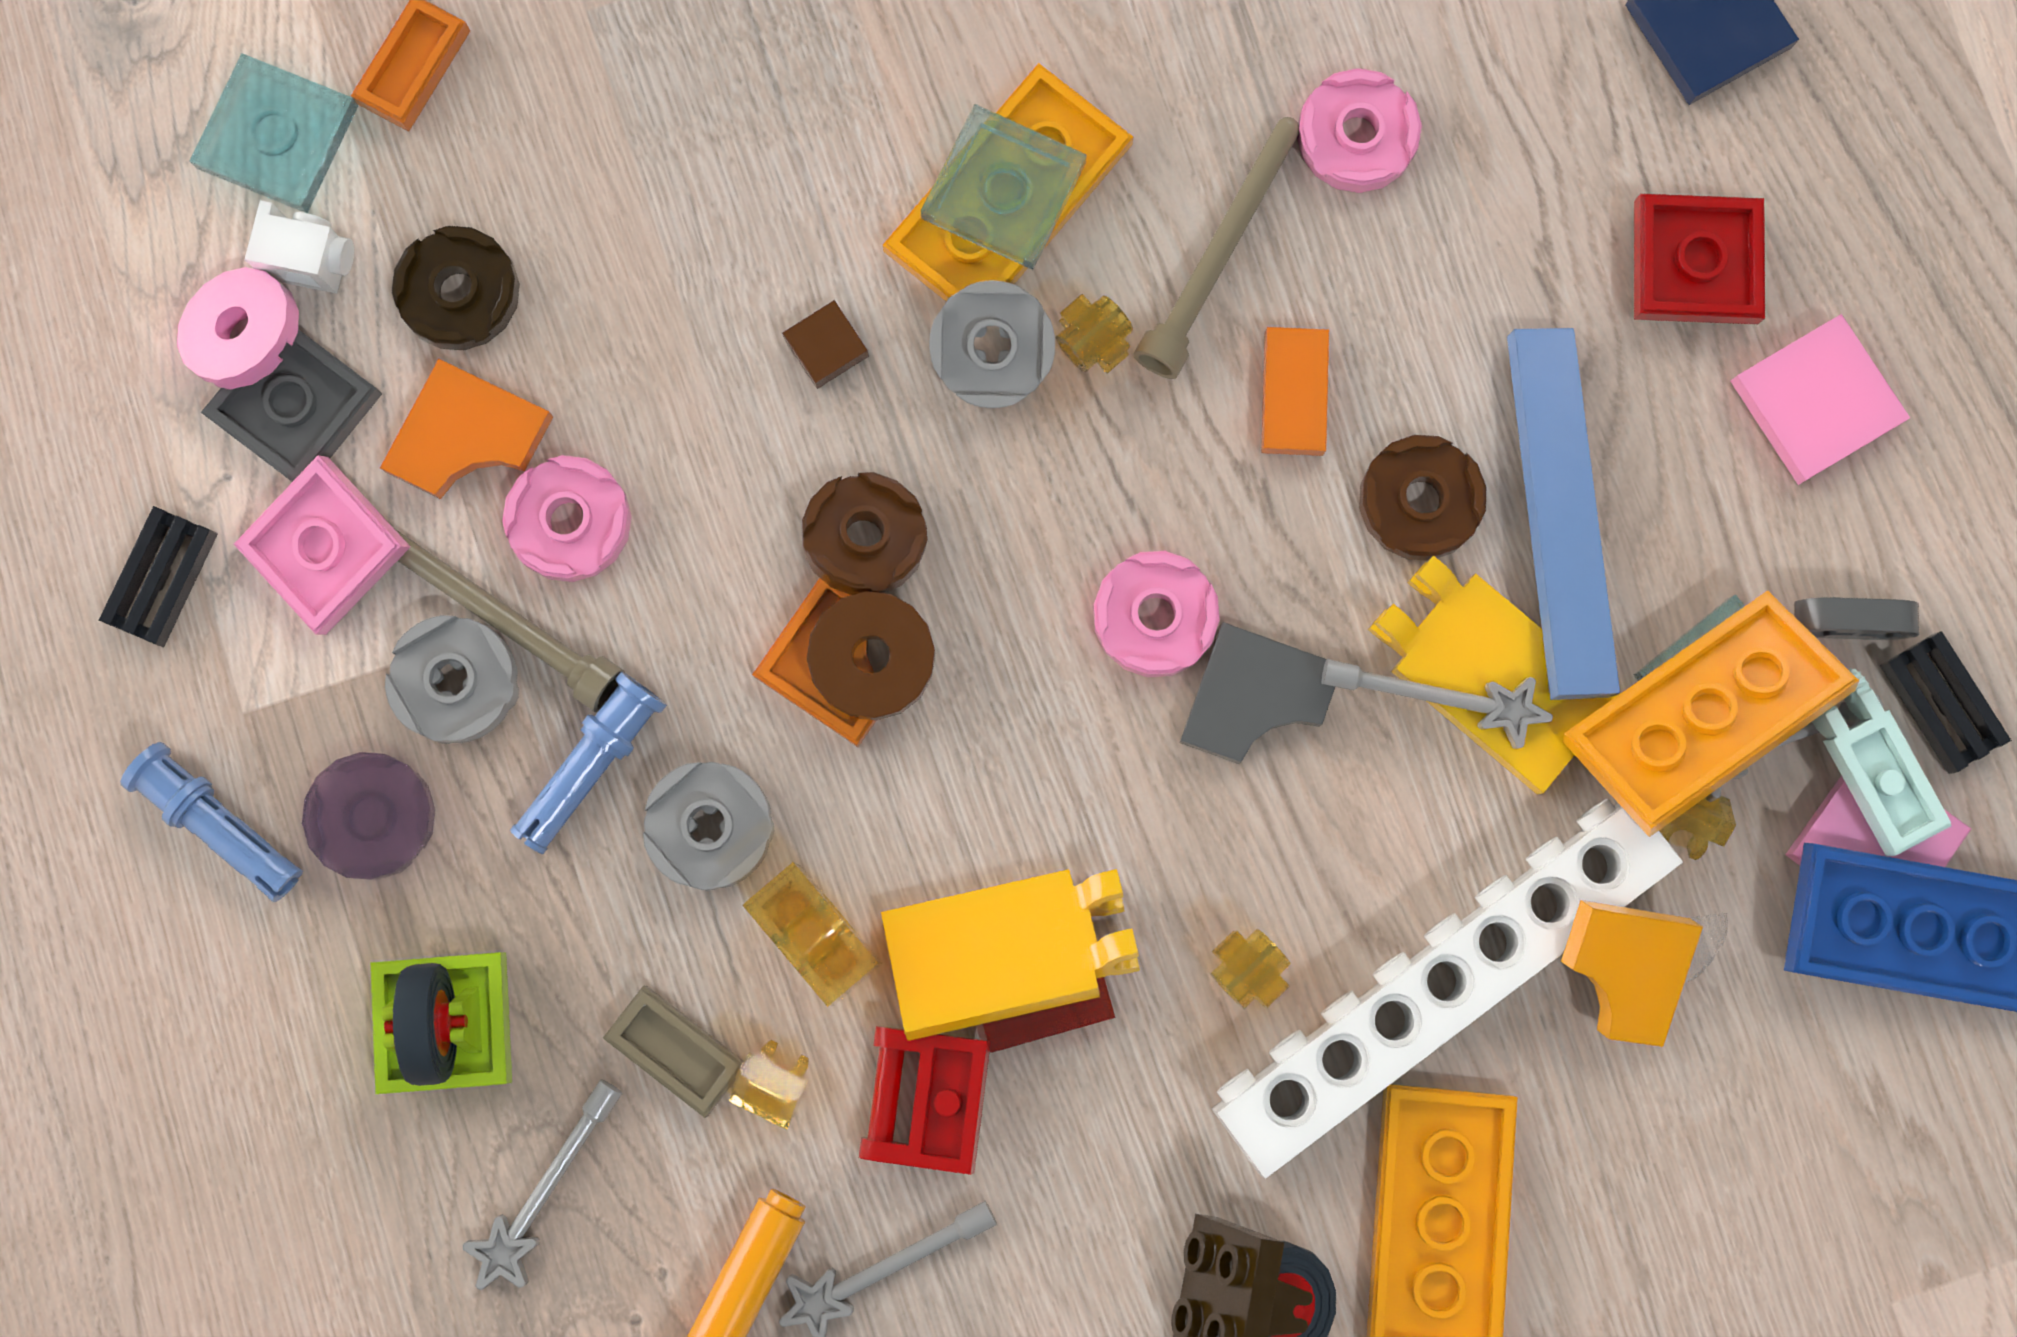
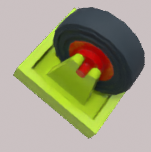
(441, 1023)

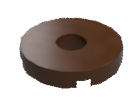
(1415, 533)
(858, 567)
(865, 618)

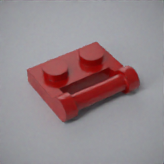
(945, 1101)

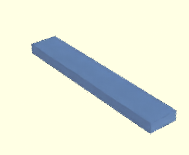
(1562, 514)

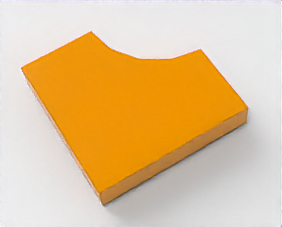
(1636, 967)

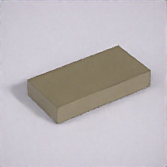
(674, 1051)

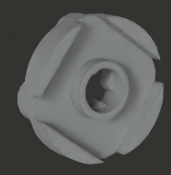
(966, 368)
(416, 671)
(670, 825)

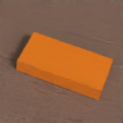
(410, 63)
(1295, 391)

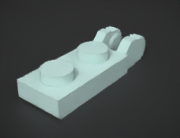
(1882, 772)

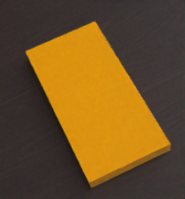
(1052, 109)
(1709, 712)
(1442, 1213)

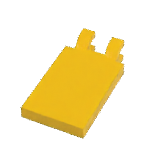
(1477, 640)
(1004, 951)

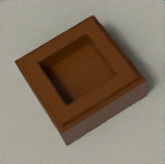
(825, 344)

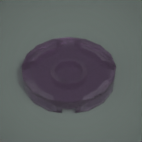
(368, 816)

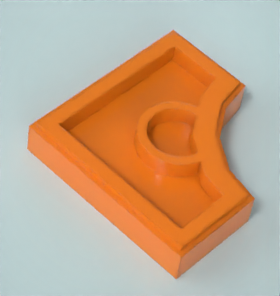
(463, 427)
(788, 672)

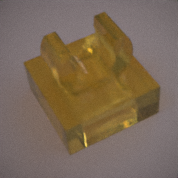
(1707, 822)
(768, 1088)

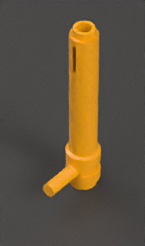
(751, 1268)

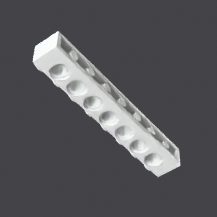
(1632, 867)

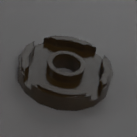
(476, 316)

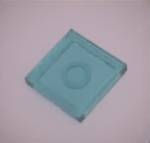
(274, 133)
(1003, 186)

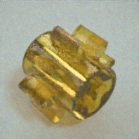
(1094, 333)
(1250, 968)

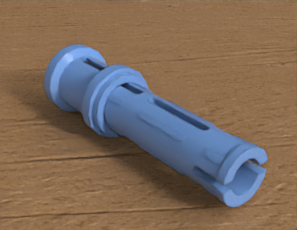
(605, 737)
(191, 805)

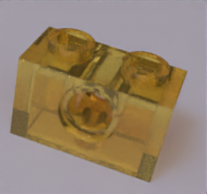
(812, 934)

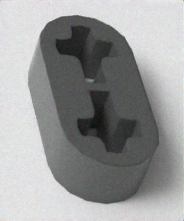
(1859, 618)

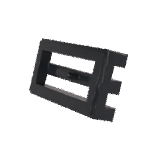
(137, 568)
(1965, 691)

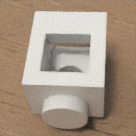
(298, 249)

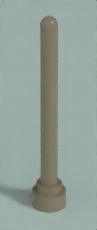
(1165, 347)
(588, 677)

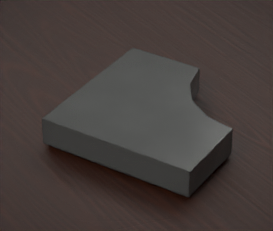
(1252, 689)

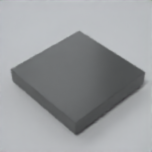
(297, 409)

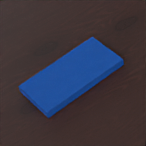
(1905, 927)

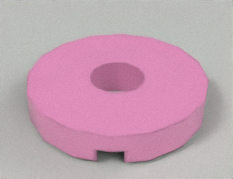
(1353, 164)
(214, 312)
(588, 548)
(1163, 577)

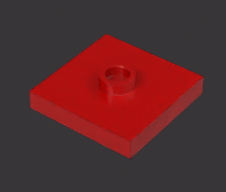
(1699, 259)

